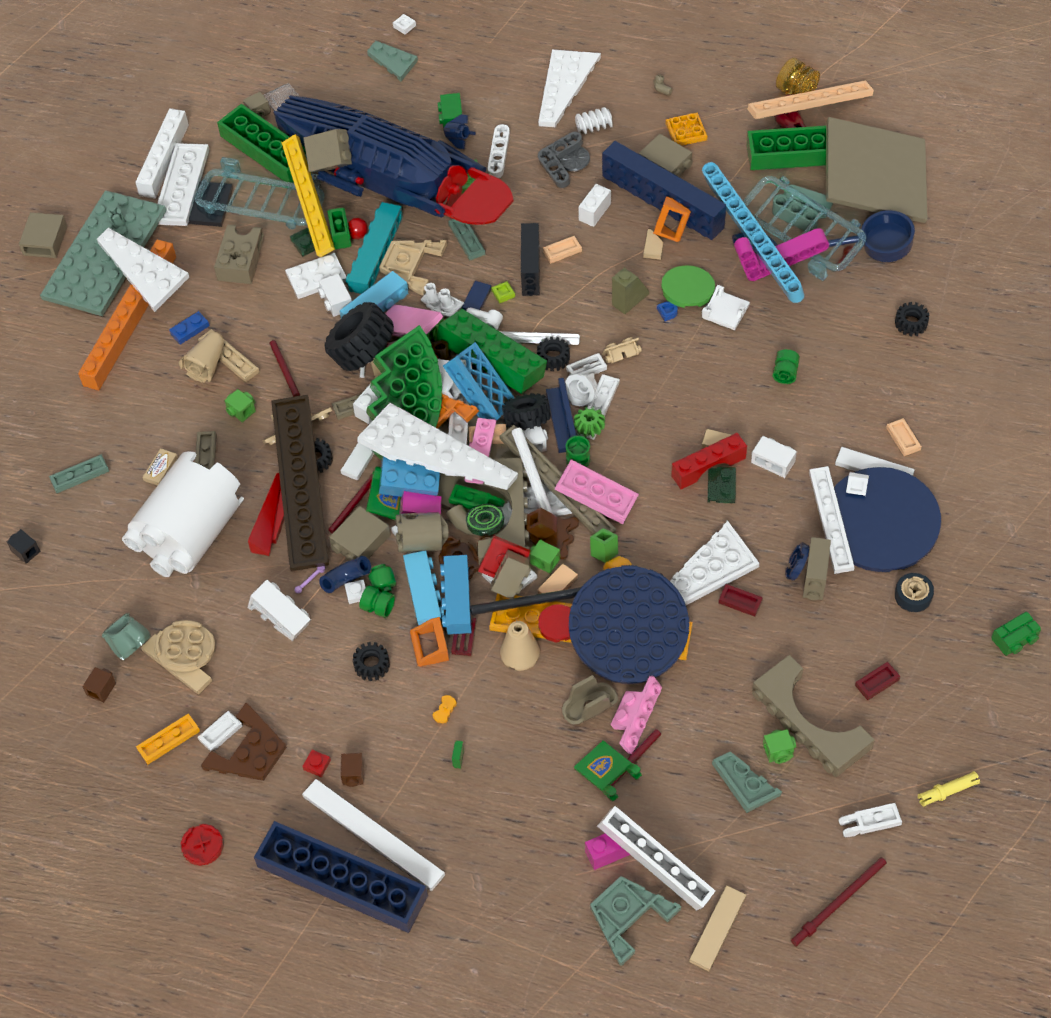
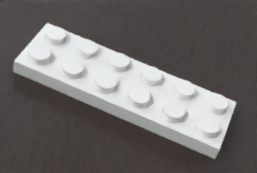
(182, 182)

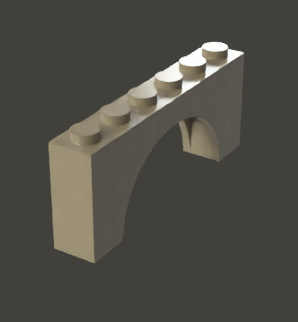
(515, 529)
(833, 749)

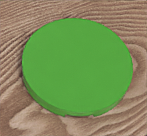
(688, 286)

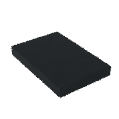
(198, 214)

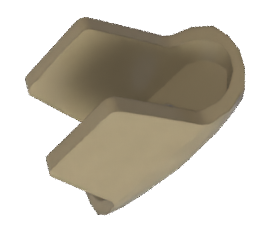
(600, 694)

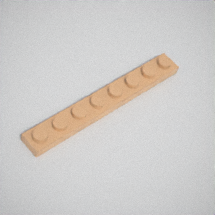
(810, 99)

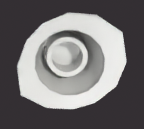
(581, 388)

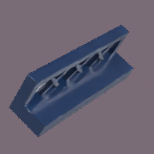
(560, 415)

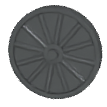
(576, 160)

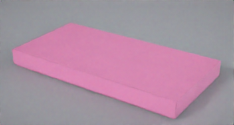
(408, 318)
(596, 491)

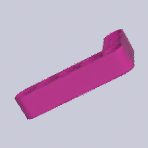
(792, 252)

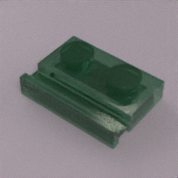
(303, 242)
(722, 485)

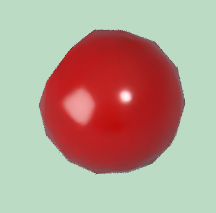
(357, 228)

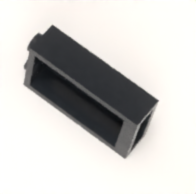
(530, 259)

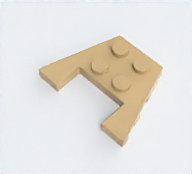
(405, 257)

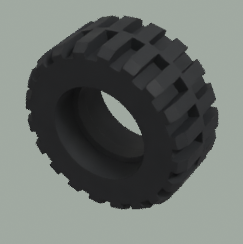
(359, 336)

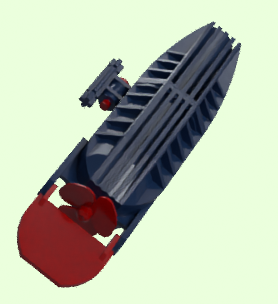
(398, 163)

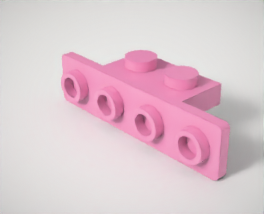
(483, 439)
(634, 713)

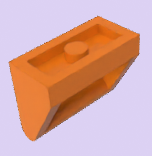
(662, 230)
(441, 655)

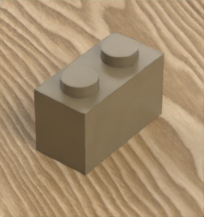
(510, 574)

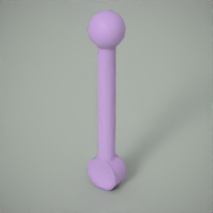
(298, 589)

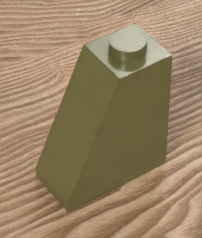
(627, 290)

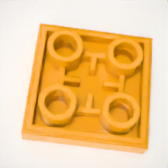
(686, 129)

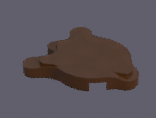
(562, 537)
(454, 547)

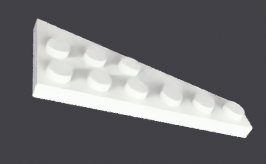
(564, 80)
(146, 271)
(714, 565)

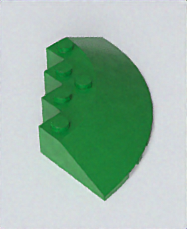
(408, 379)

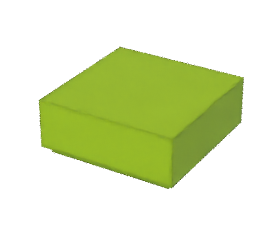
(503, 292)

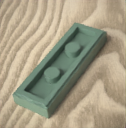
(467, 239)
(79, 473)

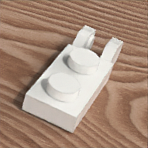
(871, 820)

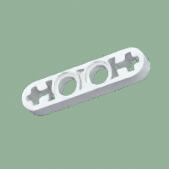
(499, 151)

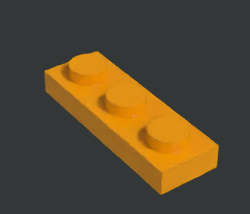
(168, 739)

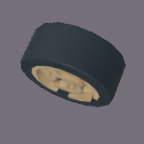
(907, 599)

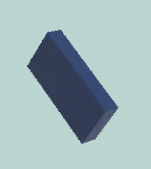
(477, 296)

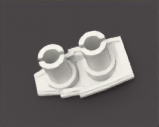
(441, 301)

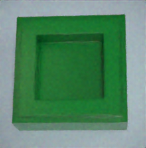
(457, 755)

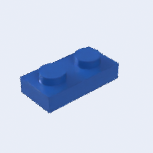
(189, 327)

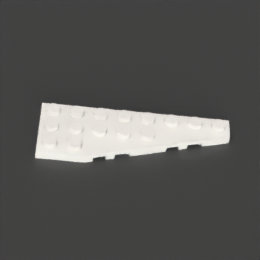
(409, 439)

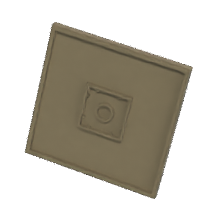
(875, 169)

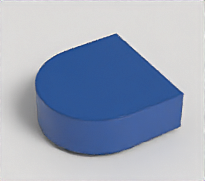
(667, 310)

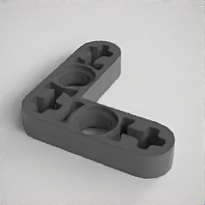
(554, 156)

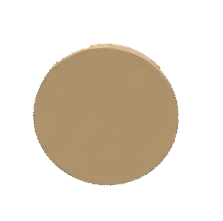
(184, 646)

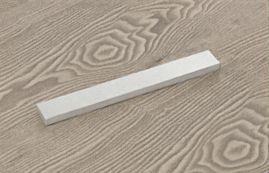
(374, 835)

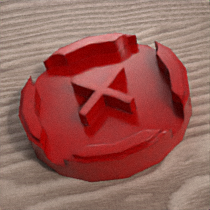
(555, 623)
(202, 844)

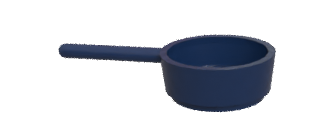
(887, 236)

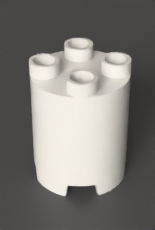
(183, 515)

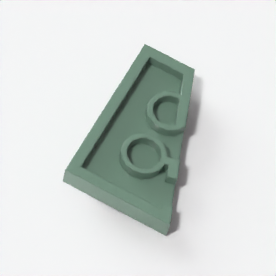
(394, 59)
(744, 784)

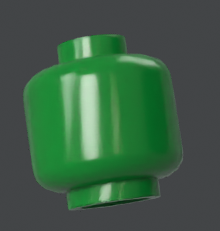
(382, 578)

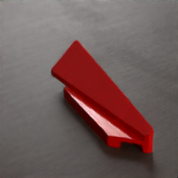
(268, 522)

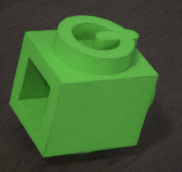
(240, 405)
(779, 746)

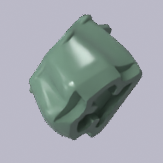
(125, 636)

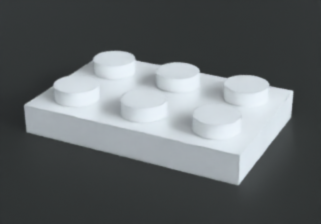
(306, 276)

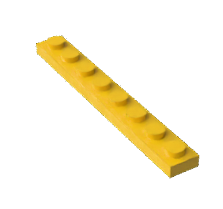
(308, 196)

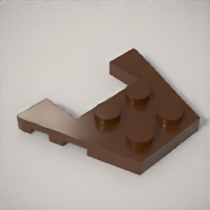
(256, 752)

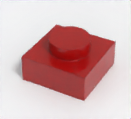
(316, 763)

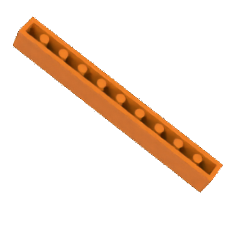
(119, 329)

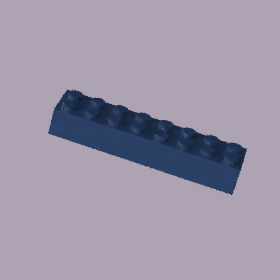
(654, 183)
(341, 876)

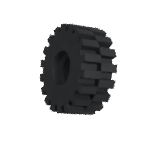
(526, 411)

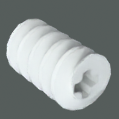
(593, 119)

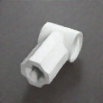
(491, 317)

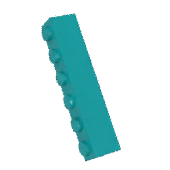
(374, 247)

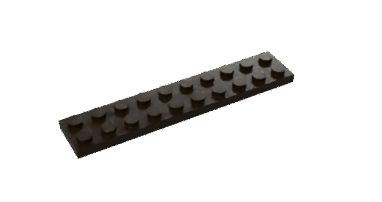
(299, 483)

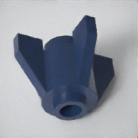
(457, 131)

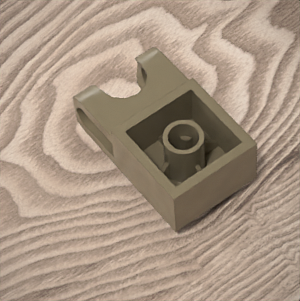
(238, 255)

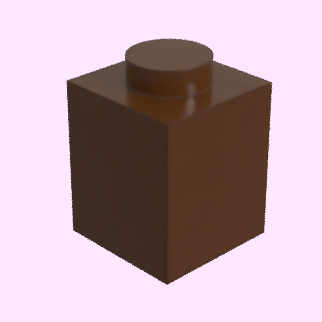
(541, 523)
(99, 684)
(352, 769)

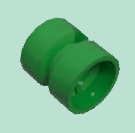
(786, 366)
(578, 450)
(377, 601)

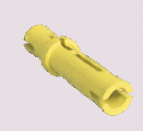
(940, 792)

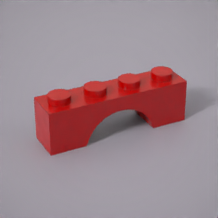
(690, 468)

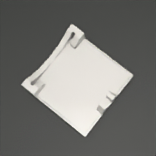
(725, 309)

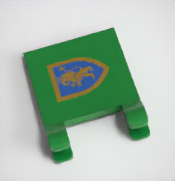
(381, 504)
(604, 766)

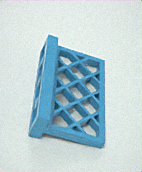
(473, 390)

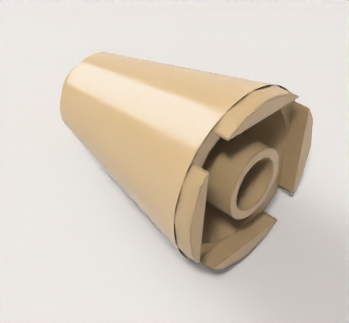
(203, 357)
(519, 647)

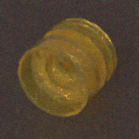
(797, 77)

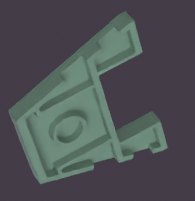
(621, 907)

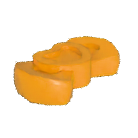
(445, 709)

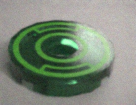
(485, 511)

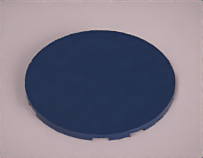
(892, 522)
(628, 624)

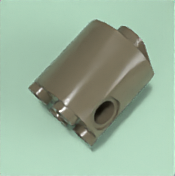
(421, 532)

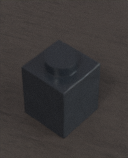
(23, 546)

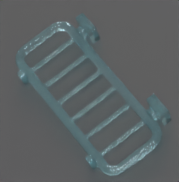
(231, 169)
(818, 264)

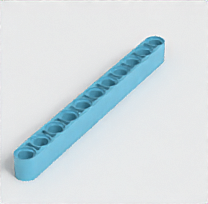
(752, 230)

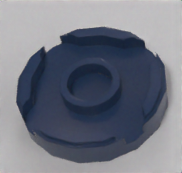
(797, 561)

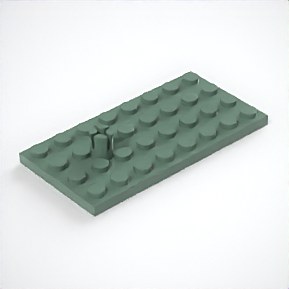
(86, 274)

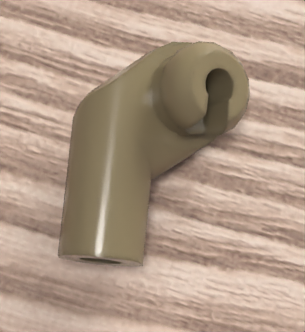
(660, 87)

